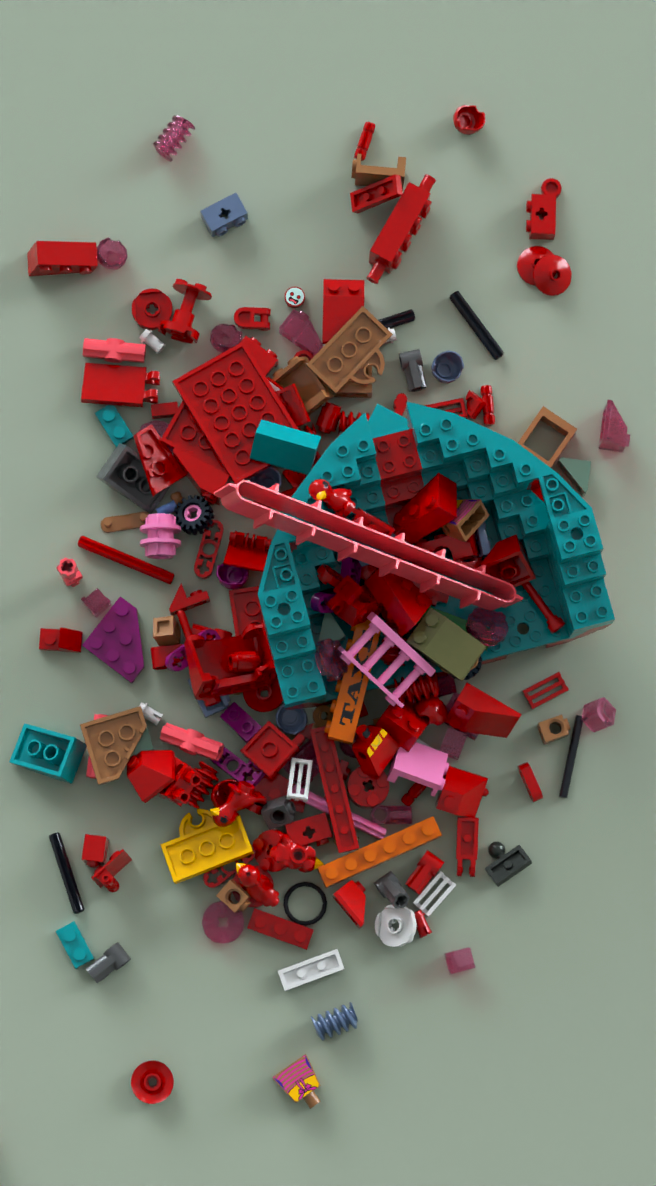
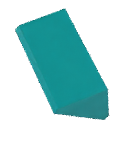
(284, 447)

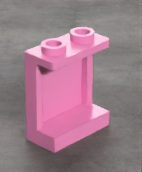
(420, 765)

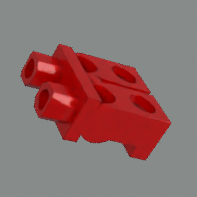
(185, 780)

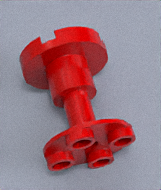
(183, 318)

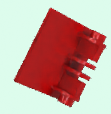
(246, 551)
(105, 874)

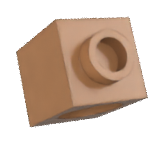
(166, 631)
(547, 736)
(225, 896)

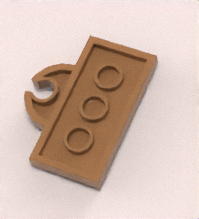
(351, 352)

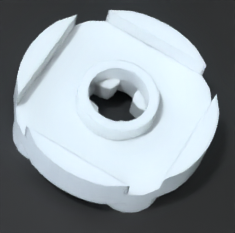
(406, 930)

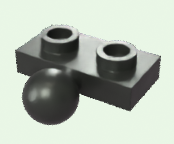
(507, 864)

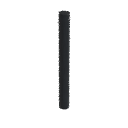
(571, 757)

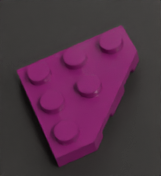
(118, 640)

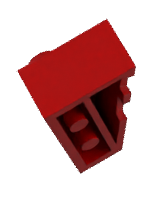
(62, 258)
(428, 509)

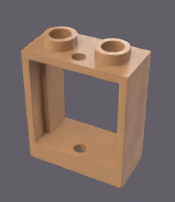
(556, 423)

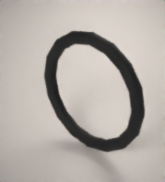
(308, 884)

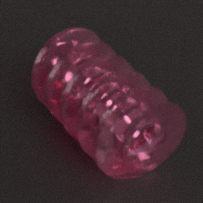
(172, 136)

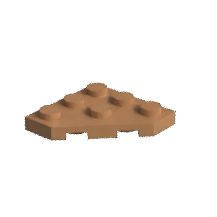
(112, 742)

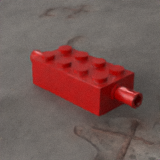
(398, 229)

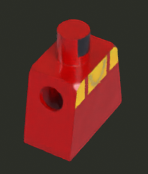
(374, 749)

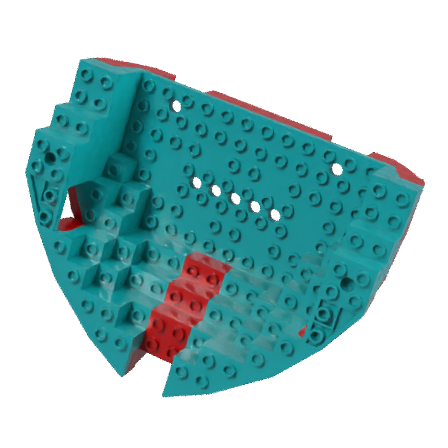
(384, 475)

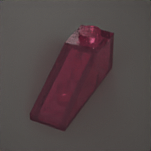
(301, 332)

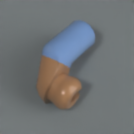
(170, 507)

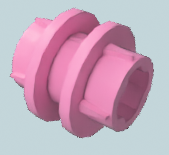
(160, 536)

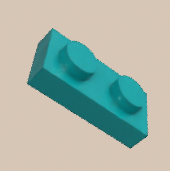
(114, 425)
(75, 945)

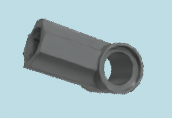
(412, 365)
(391, 889)
(112, 960)

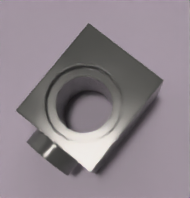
(273, 818)

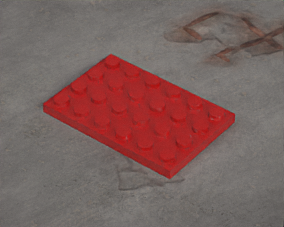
(228, 402)

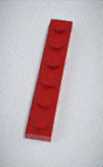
(334, 791)

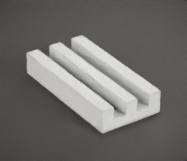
(297, 796)
(423, 906)

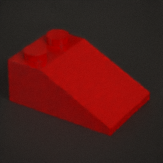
(340, 303)
(202, 476)
(481, 714)
(403, 724)

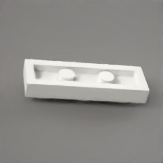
(311, 970)

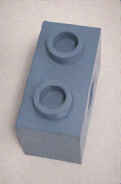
(231, 207)

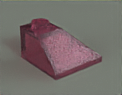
(613, 430)

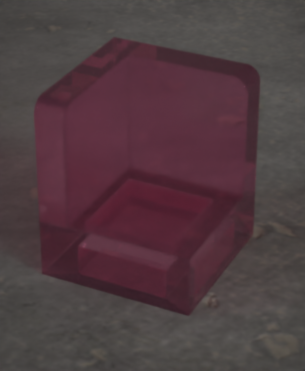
(96, 602)
(598, 714)
(453, 743)
(459, 960)

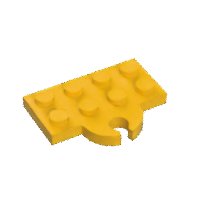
(204, 846)

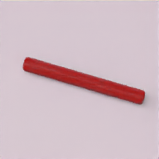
(126, 560)

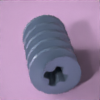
(335, 1021)

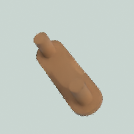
(123, 522)

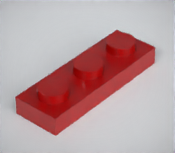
(376, 194)
(280, 929)

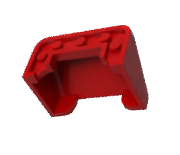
(210, 669)

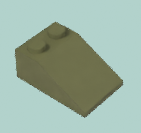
(445, 644)

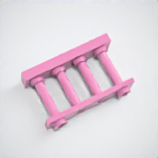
(391, 640)

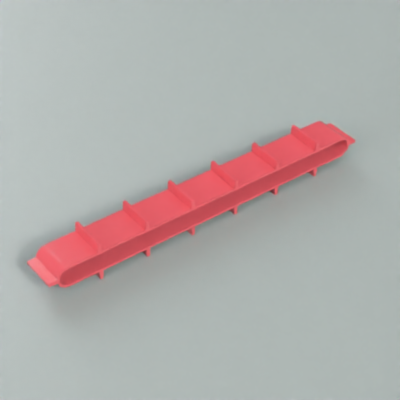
(231, 499)

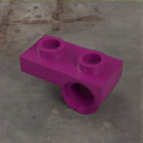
(240, 722)

